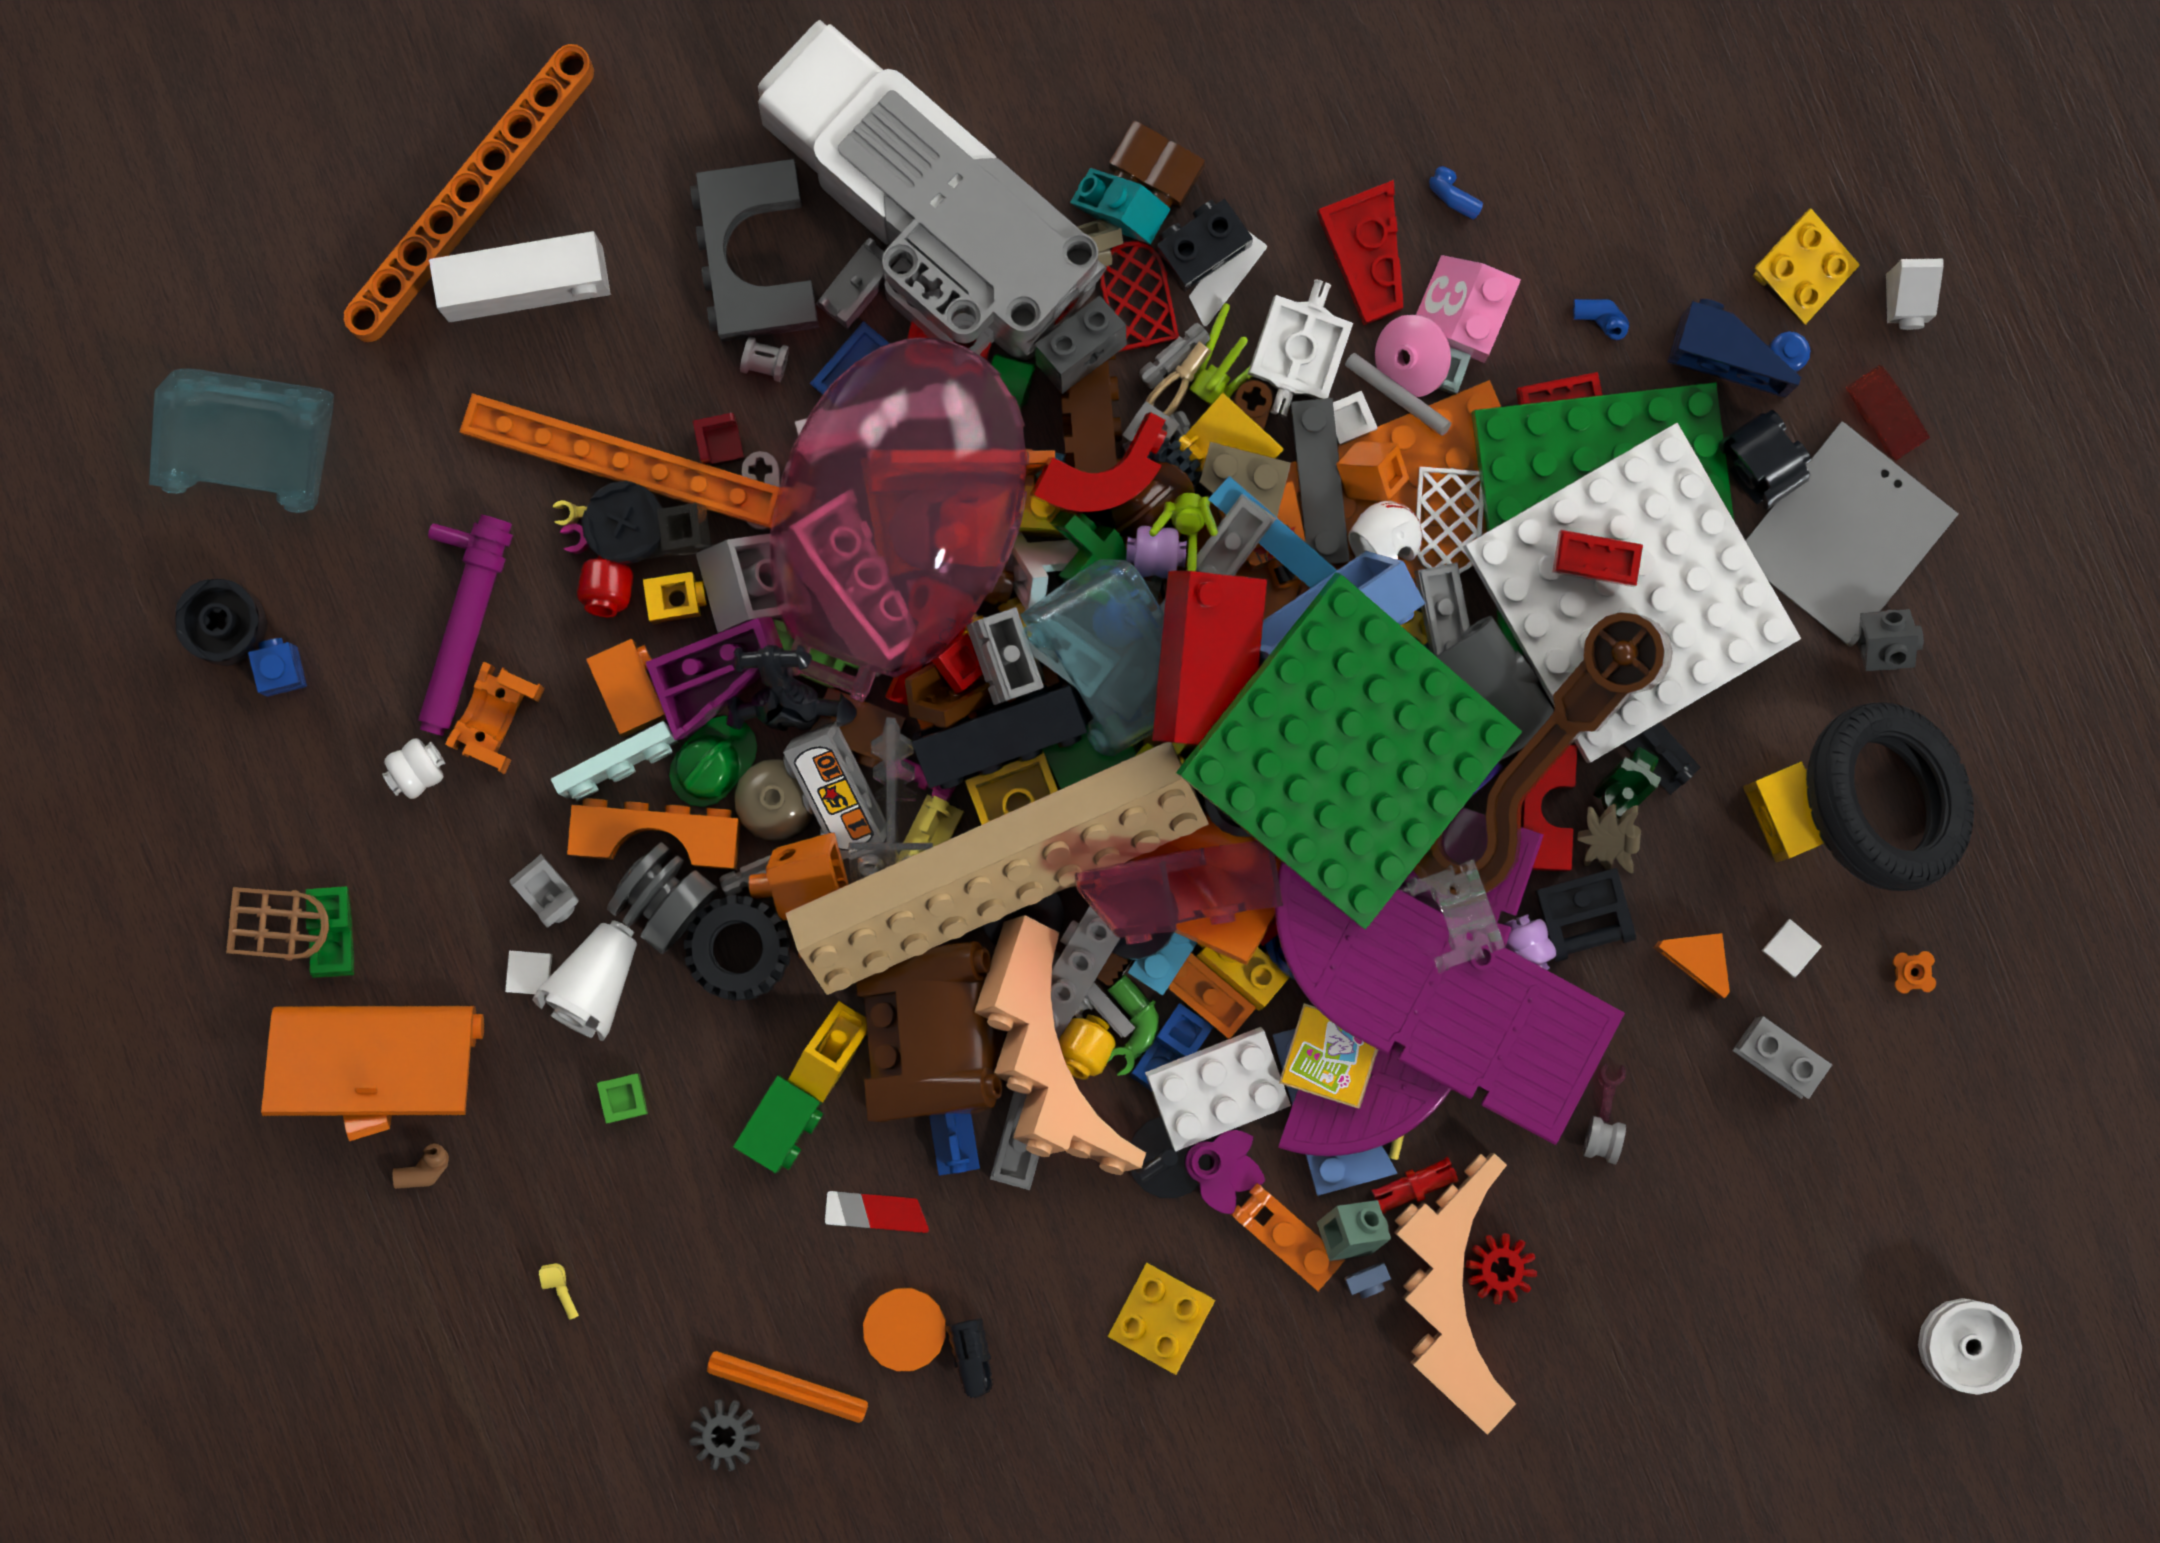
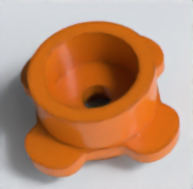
(1904, 965)

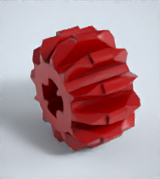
(1511, 1258)

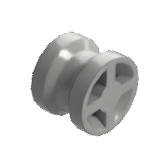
(1604, 1140)

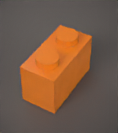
(627, 687)

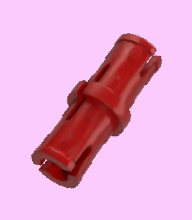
(1415, 1185)

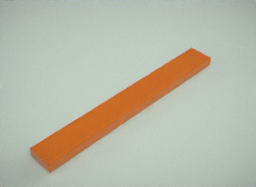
(619, 460)

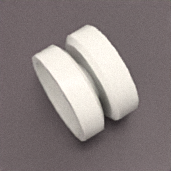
(1945, 1339)

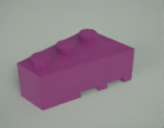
(701, 678)

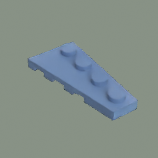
(1342, 1171)

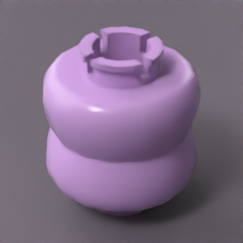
(1157, 553)
(1531, 940)

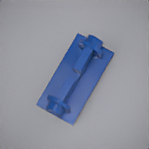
(954, 1143)

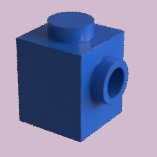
(277, 667)

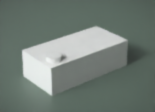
(519, 276)

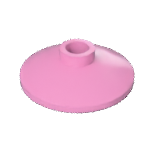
(1427, 350)

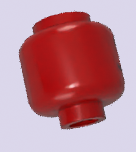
(604, 587)

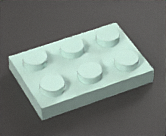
(615, 762)

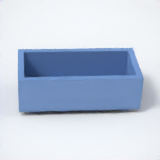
(1377, 576)

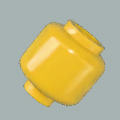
(1086, 1046)

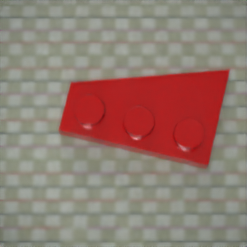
(1366, 249)

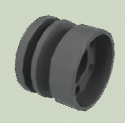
(661, 898)

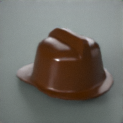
(1149, 504)

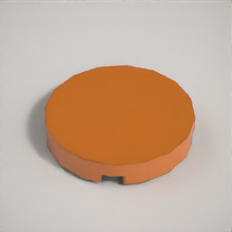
(904, 1329)

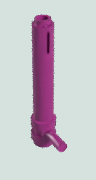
(482, 564)

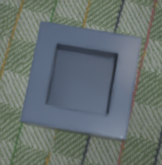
(1367, 1281)

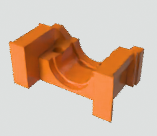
(491, 715)

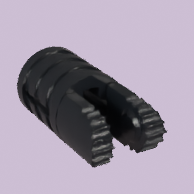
(971, 1356)

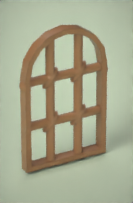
(262, 933)

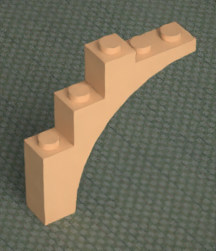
(1031, 1060)
(1437, 1295)

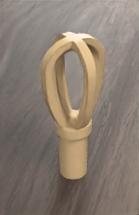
(1186, 373)

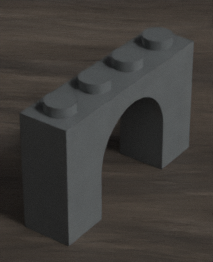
(725, 201)

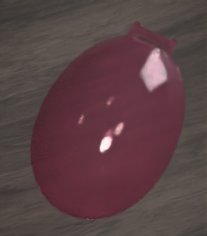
(897, 509)

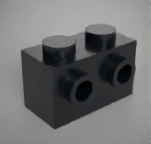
(1203, 243)

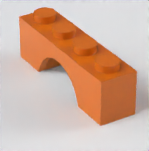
(601, 831)

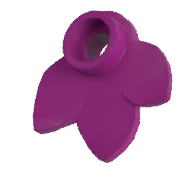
(1229, 1171)

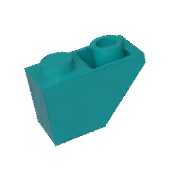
(1121, 204)

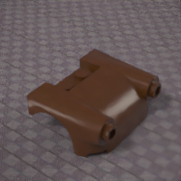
(927, 1040)

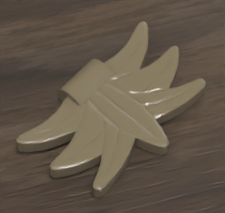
(1611, 837)

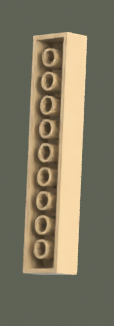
(995, 869)

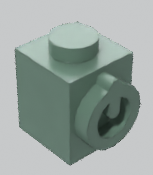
(1353, 1230)

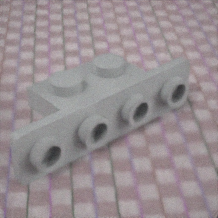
(1078, 965)

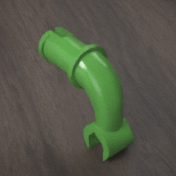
(1143, 1017)

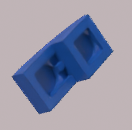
(1178, 1038)

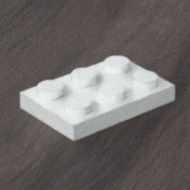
(1218, 1089)

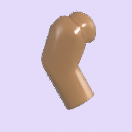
(425, 1172)

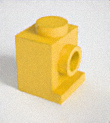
(658, 595)

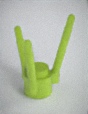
(1213, 382)
(1188, 517)

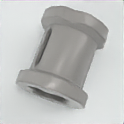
(764, 359)

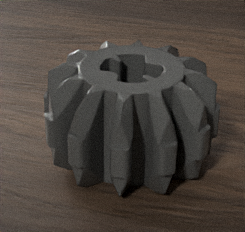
(724, 1420)

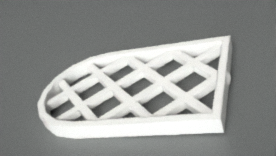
(1477, 532)

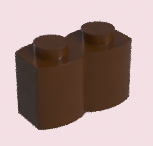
(1156, 164)

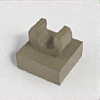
(1106, 237)

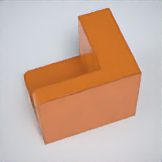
(1372, 471)

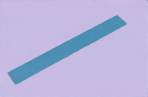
(1279, 539)

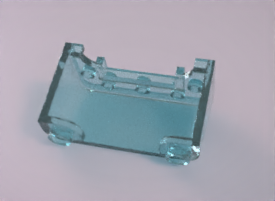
(240, 435)
(1110, 645)

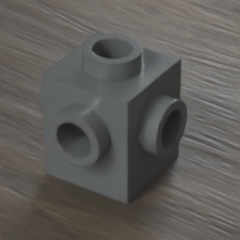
(1889, 640)

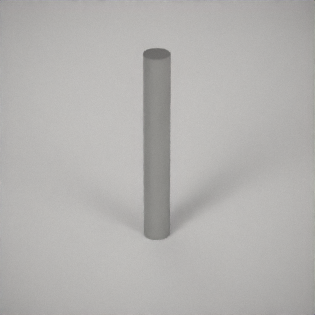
(1398, 394)

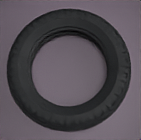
(1839, 814)

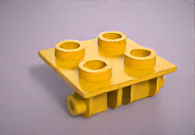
(1806, 266)
(1228, 426)
(1161, 1318)

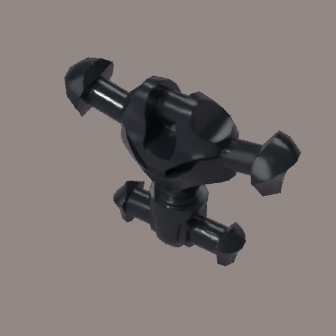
(785, 699)

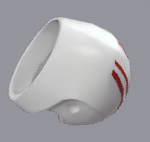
(1387, 530)

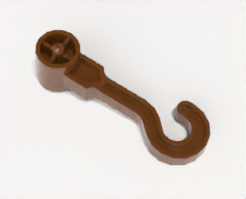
(1620, 659)

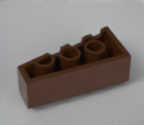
(1089, 421)

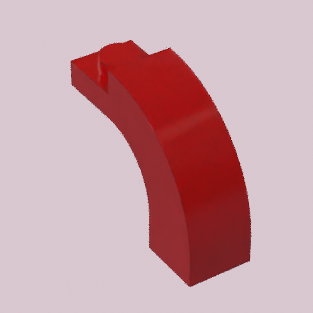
(1089, 492)

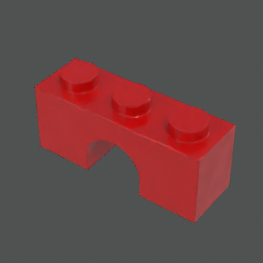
(1557, 842)

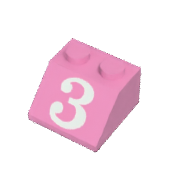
(1468, 303)

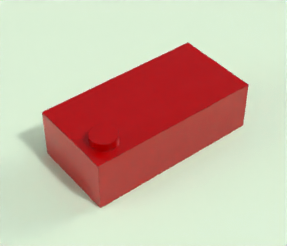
(1205, 650)

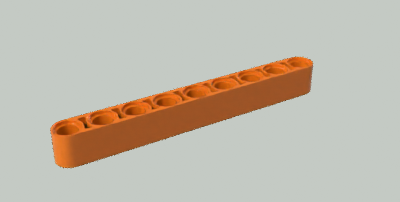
(471, 173)

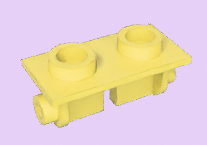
(934, 822)

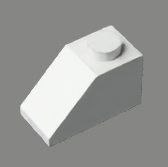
(1913, 292)

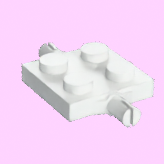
(1300, 348)

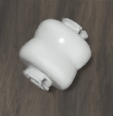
(413, 768)

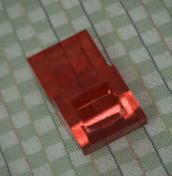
(1888, 412)

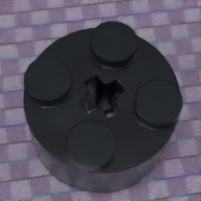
(1766, 459)
(199, 630)

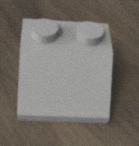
(738, 580)

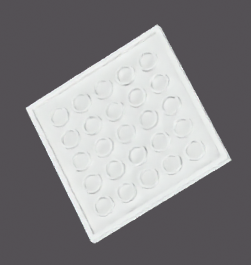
(1691, 580)

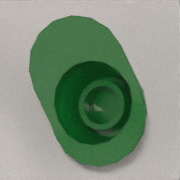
(712, 762)

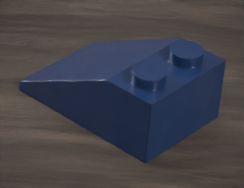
(1727, 349)

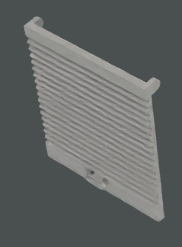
(1848, 533)

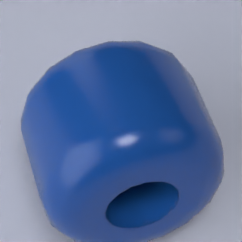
(1792, 349)

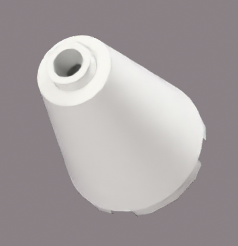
(591, 981)

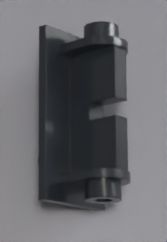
(1674, 762)

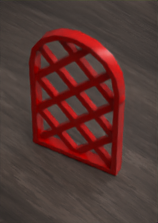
(1145, 342)

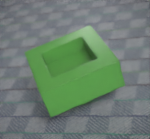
(622, 1098)

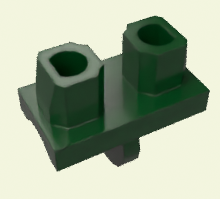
(1629, 782)

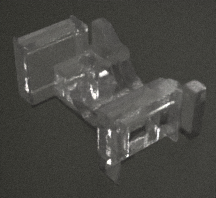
(1463, 913)

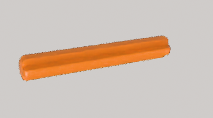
(787, 1386)

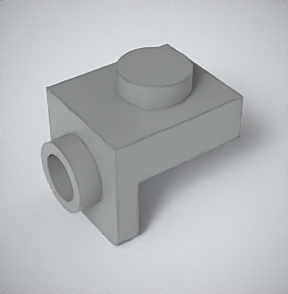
(545, 891)

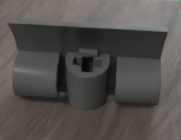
(1500, 677)

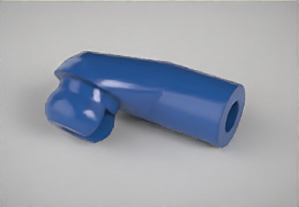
(1452, 196)
(1605, 314)

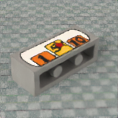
(835, 787)

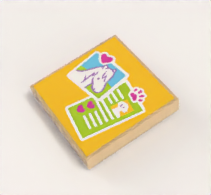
(1328, 1060)

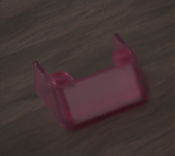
(1180, 887)

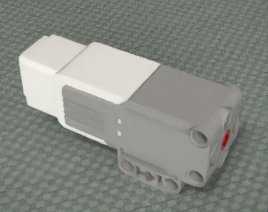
(968, 231)

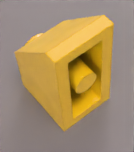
(829, 1052)

